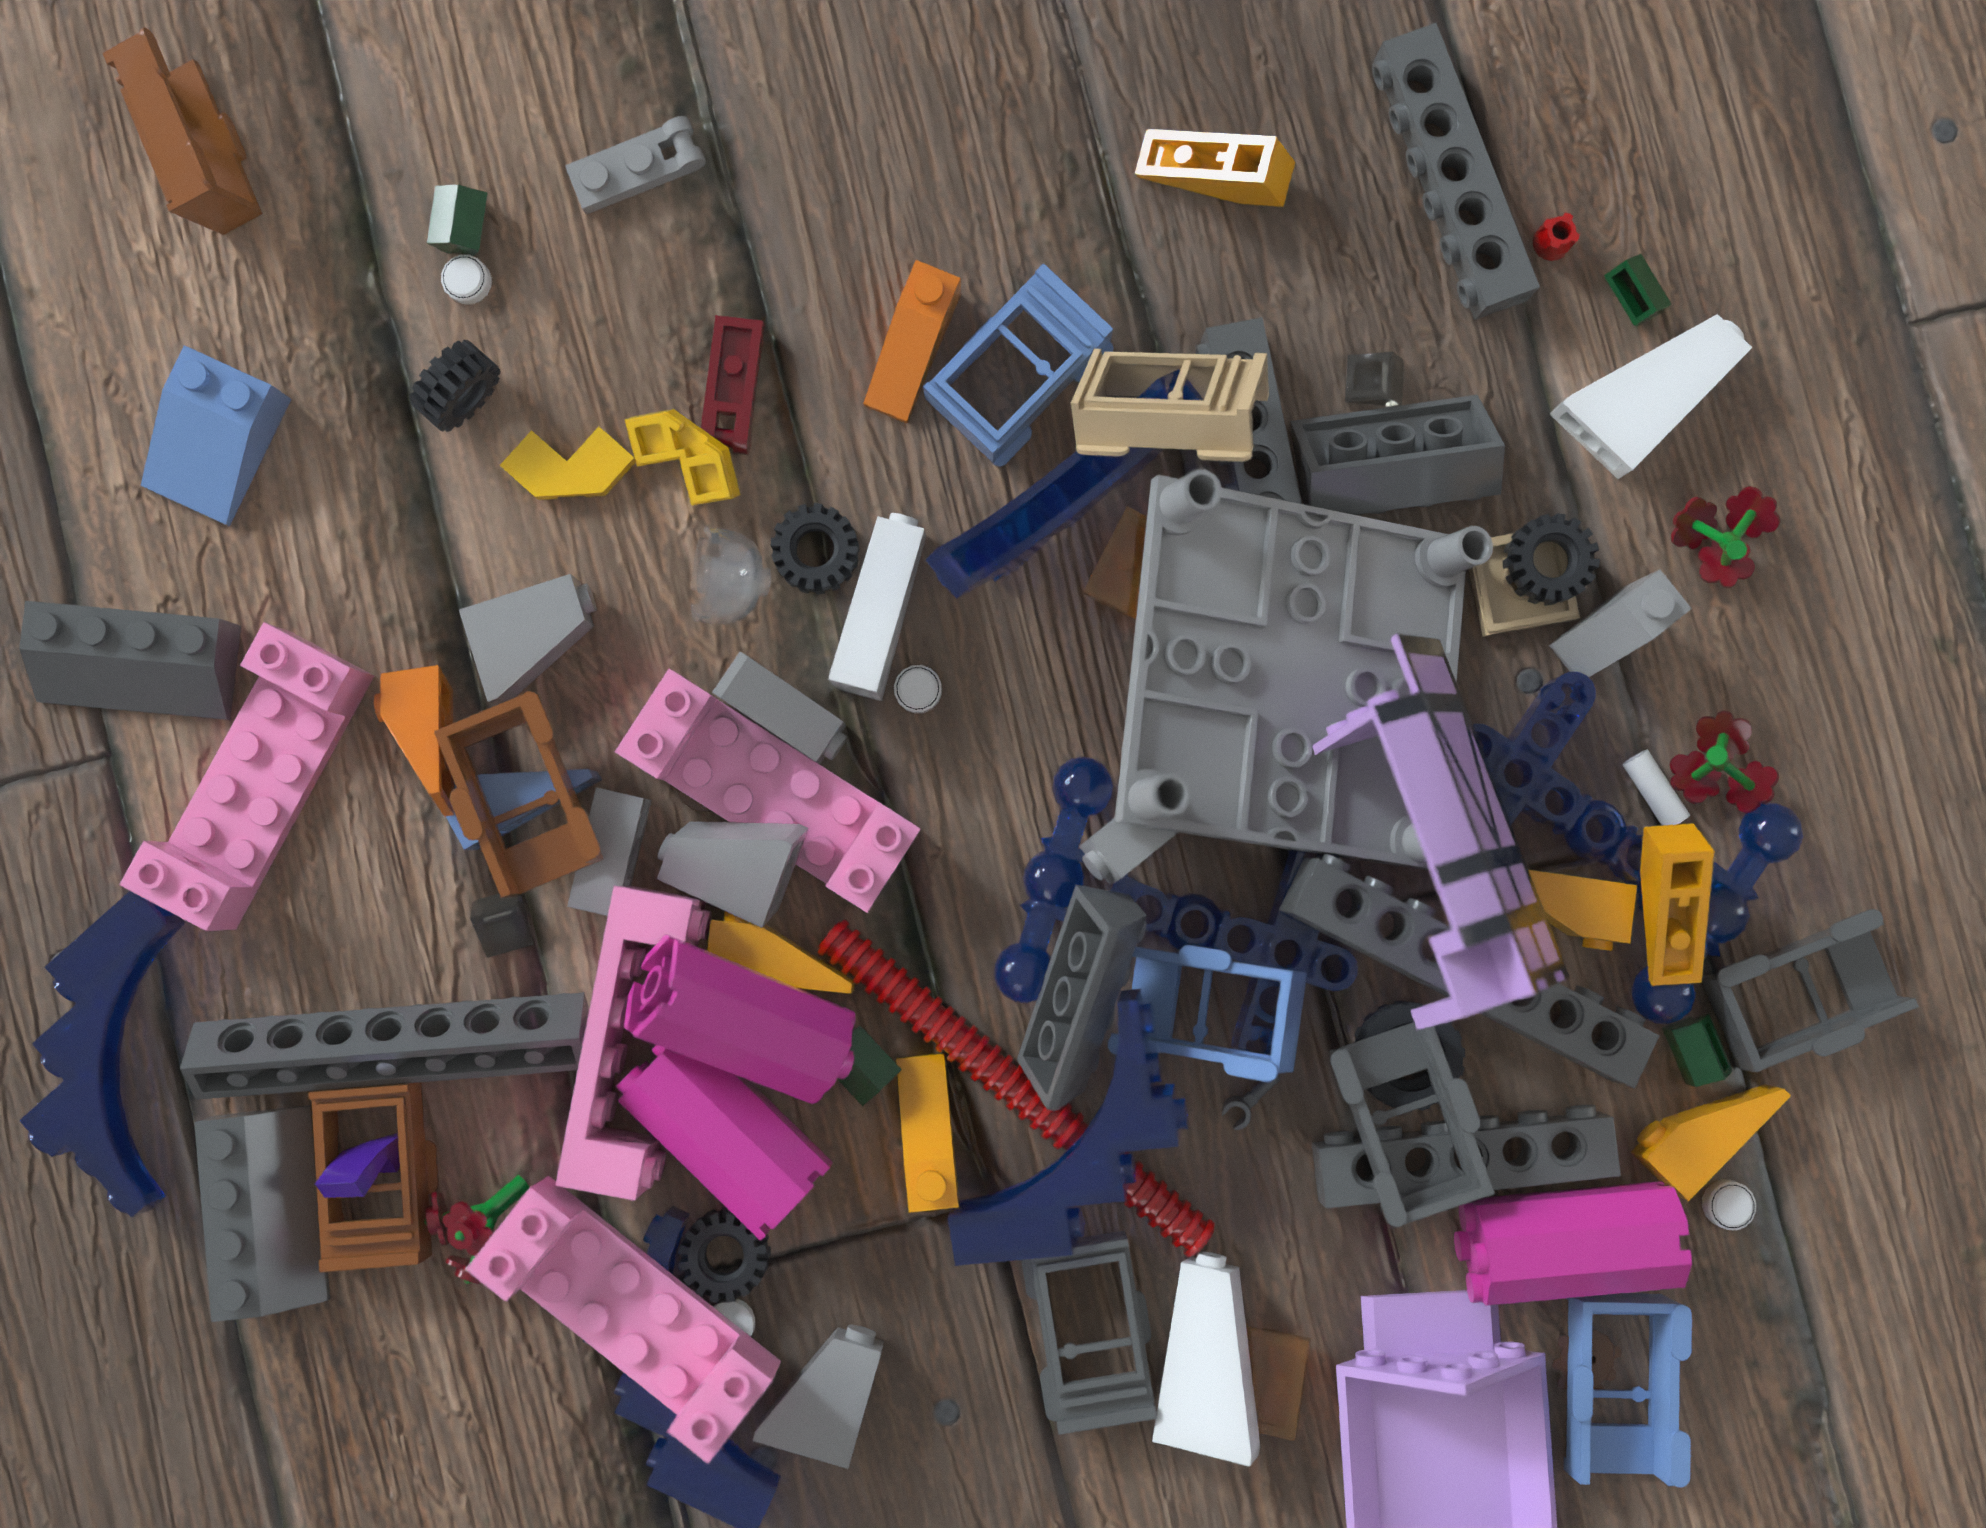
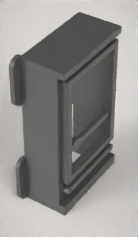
(1859, 976)
(1391, 1057)
(1102, 1399)

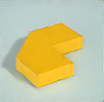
(703, 459)
(587, 473)

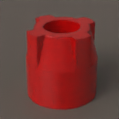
(1550, 247)

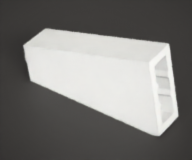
(1644, 400)
(878, 607)
(1207, 1369)

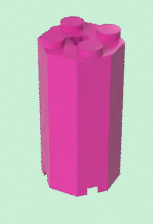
(740, 1021)
(725, 1136)
(1573, 1243)

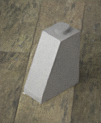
(1621, 624)
(526, 633)
(781, 709)
(1120, 848)
(733, 865)
(826, 1400)

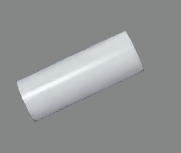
(1656, 789)

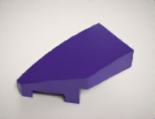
(358, 1167)

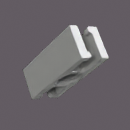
(619, 828)

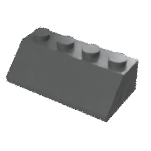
(1398, 456)
(130, 659)
(1080, 993)
(260, 1212)

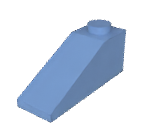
(513, 790)

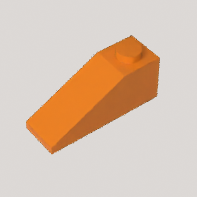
(913, 340)
(414, 707)

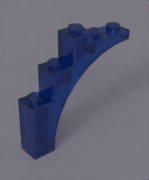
(1043, 510)
(85, 1045)
(1039, 1214)
(732, 1483)

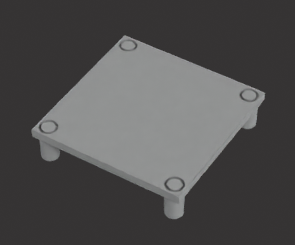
(1258, 638)

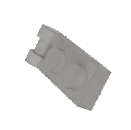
(635, 165)

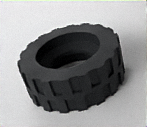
(1401, 1091)

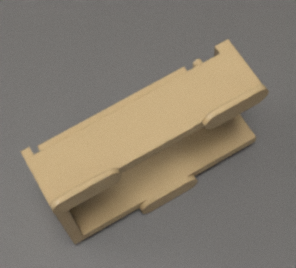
(1214, 427)

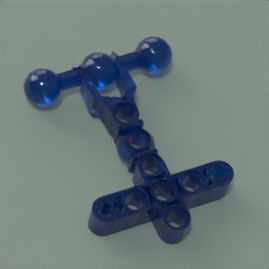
(1085, 789)
(1766, 834)

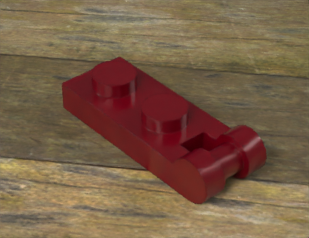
(733, 380)

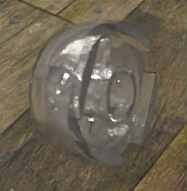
(727, 576)

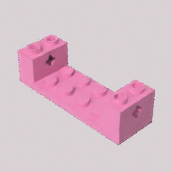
(760, 779)
(253, 783)
(599, 1156)
(629, 1312)

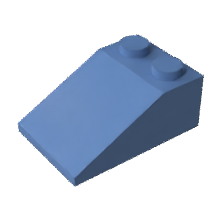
(210, 434)

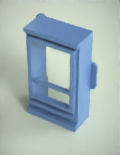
(1065, 319)
(1159, 979)
(1629, 1448)

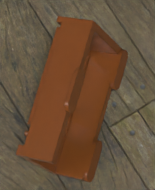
(184, 136)
(543, 856)
(380, 1240)

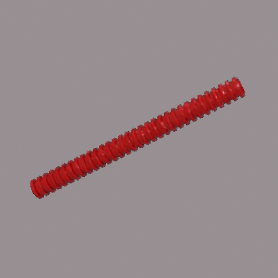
(1002, 1076)

